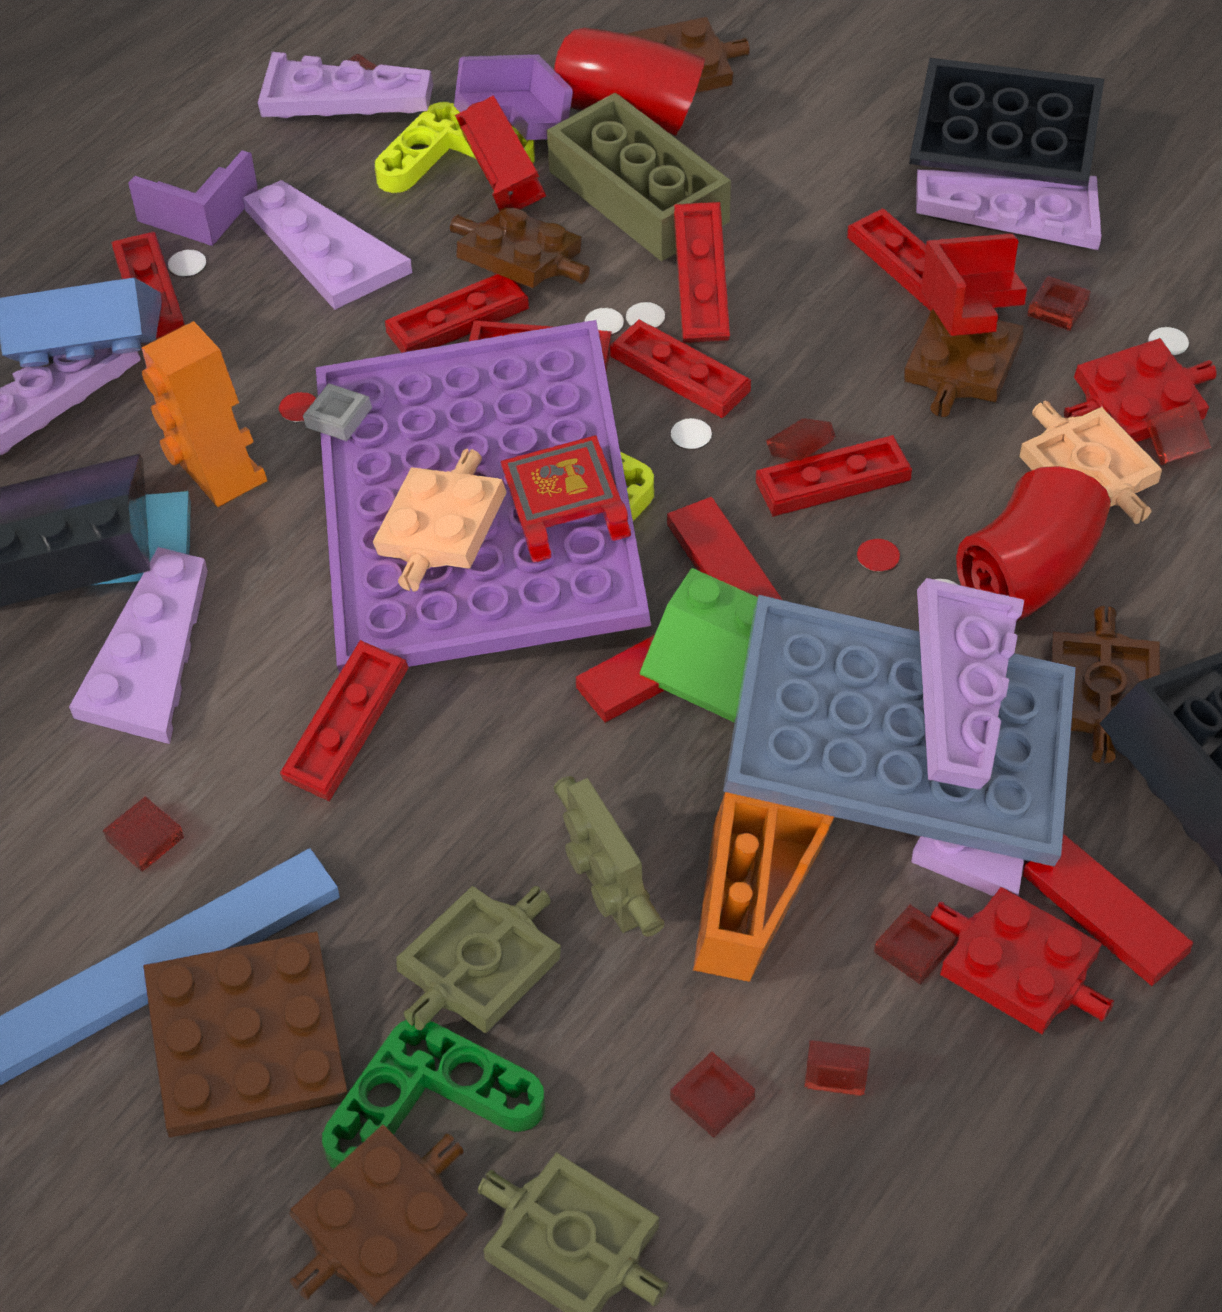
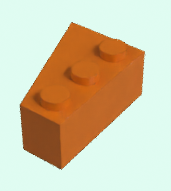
(196, 413)
(751, 880)

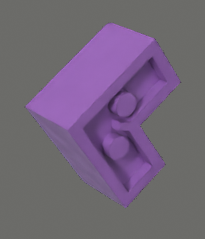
(523, 86)
(199, 214)

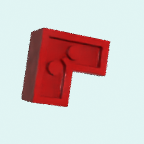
(970, 279)

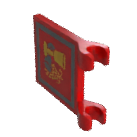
(562, 487)

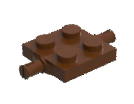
(699, 38)
(520, 247)
(962, 363)
(1104, 673)
(377, 1215)

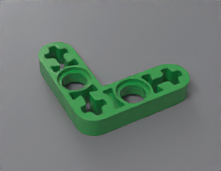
(419, 1072)

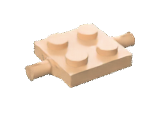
(1097, 448)
(439, 518)

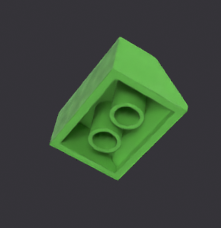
(703, 644)

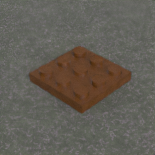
(244, 1034)

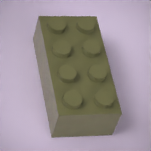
(633, 171)

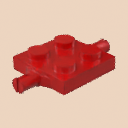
(1140, 385)
(1021, 960)

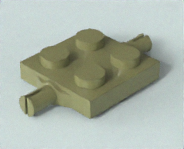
(606, 858)
(478, 958)
(571, 1238)

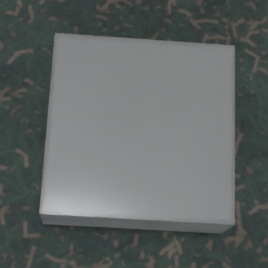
(337, 412)

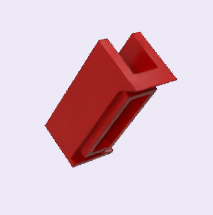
(500, 155)

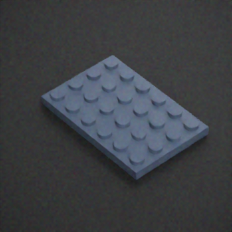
(839, 731)

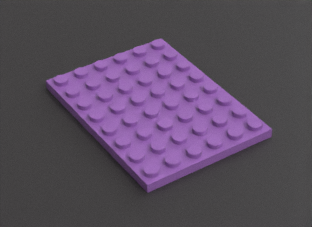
(503, 402)

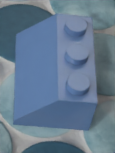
(78, 321)

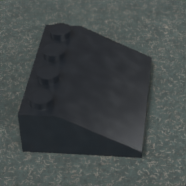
(1007, 122)
(73, 530)
(1175, 741)

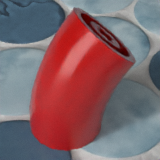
(641, 71)
(1037, 538)

